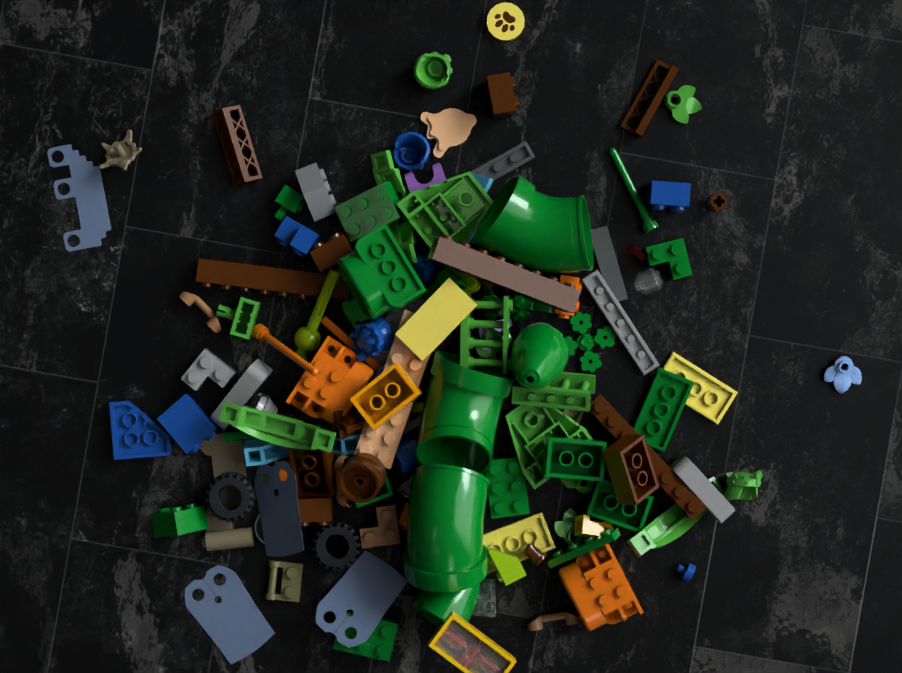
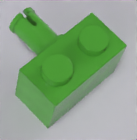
(243, 317)

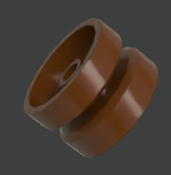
(362, 477)

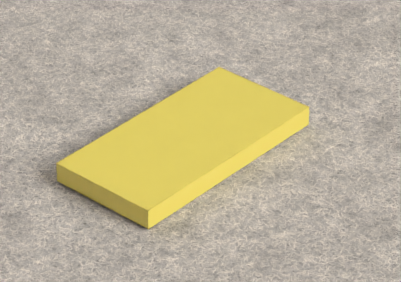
(436, 319)
(708, 394)
(517, 535)

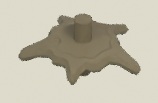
(120, 153)

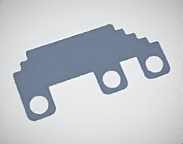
(90, 197)

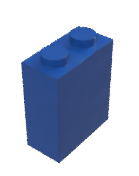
(188, 424)

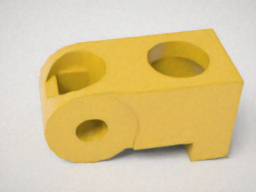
(587, 528)

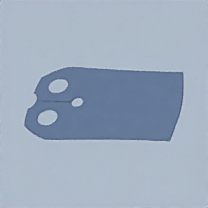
(279, 513)
(365, 589)
(234, 622)

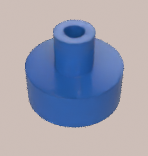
(686, 572)

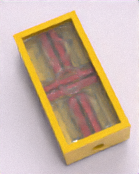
(469, 647)

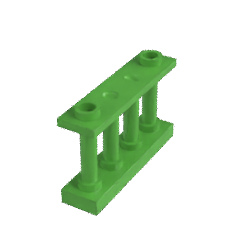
(468, 342)
(567, 392)

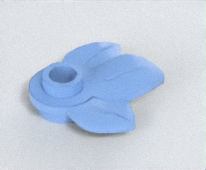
(843, 377)

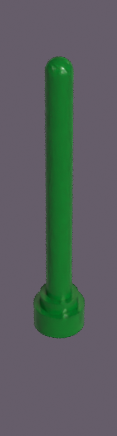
(648, 223)

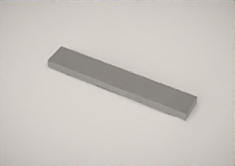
(620, 322)

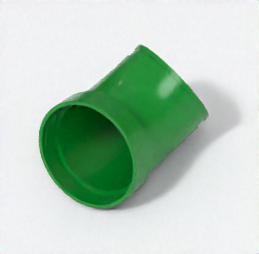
(537, 229)
(461, 413)
(446, 529)

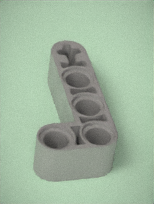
(244, 388)
(702, 488)

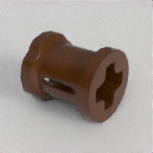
(713, 206)
(534, 553)

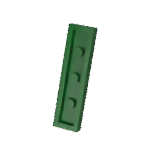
(589, 544)

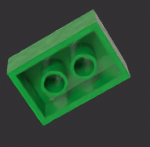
(369, 211)
(574, 458)
(506, 488)
(605, 506)
(378, 644)

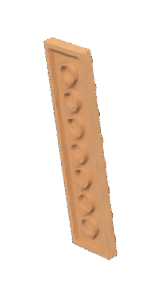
(385, 441)

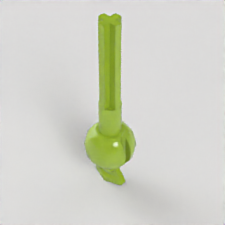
(307, 337)

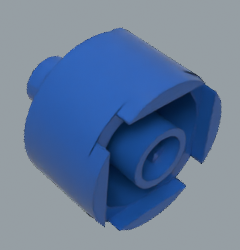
(407, 453)

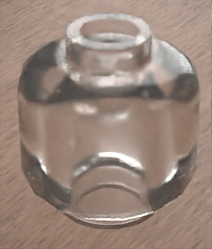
(648, 281)

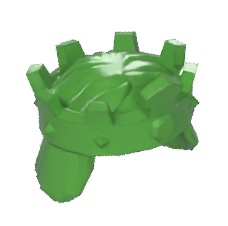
(432, 70)
(742, 485)

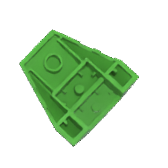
(447, 208)
(528, 431)

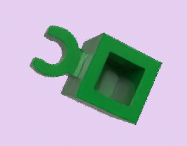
(290, 201)

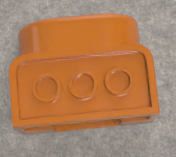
(337, 381)
(599, 588)

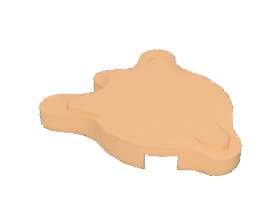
(448, 127)

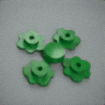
(516, 314)
(586, 341)

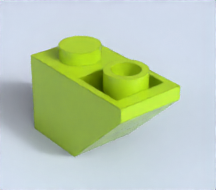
(507, 564)

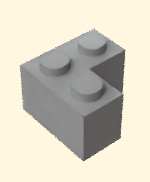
(316, 191)
(208, 366)

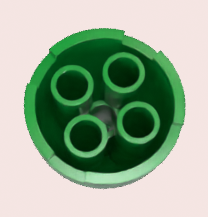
(538, 356)
(438, 605)

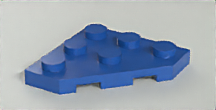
(136, 434)

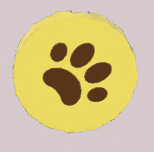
(505, 21)

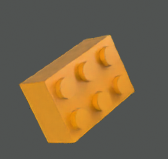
(386, 396)

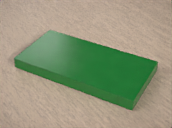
(662, 408)

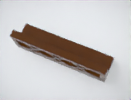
(657, 98)
(233, 146)

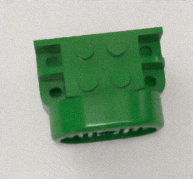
(380, 274)

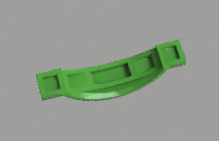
(402, 229)
(277, 428)
(665, 527)

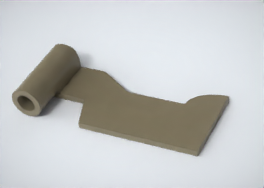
(226, 458)

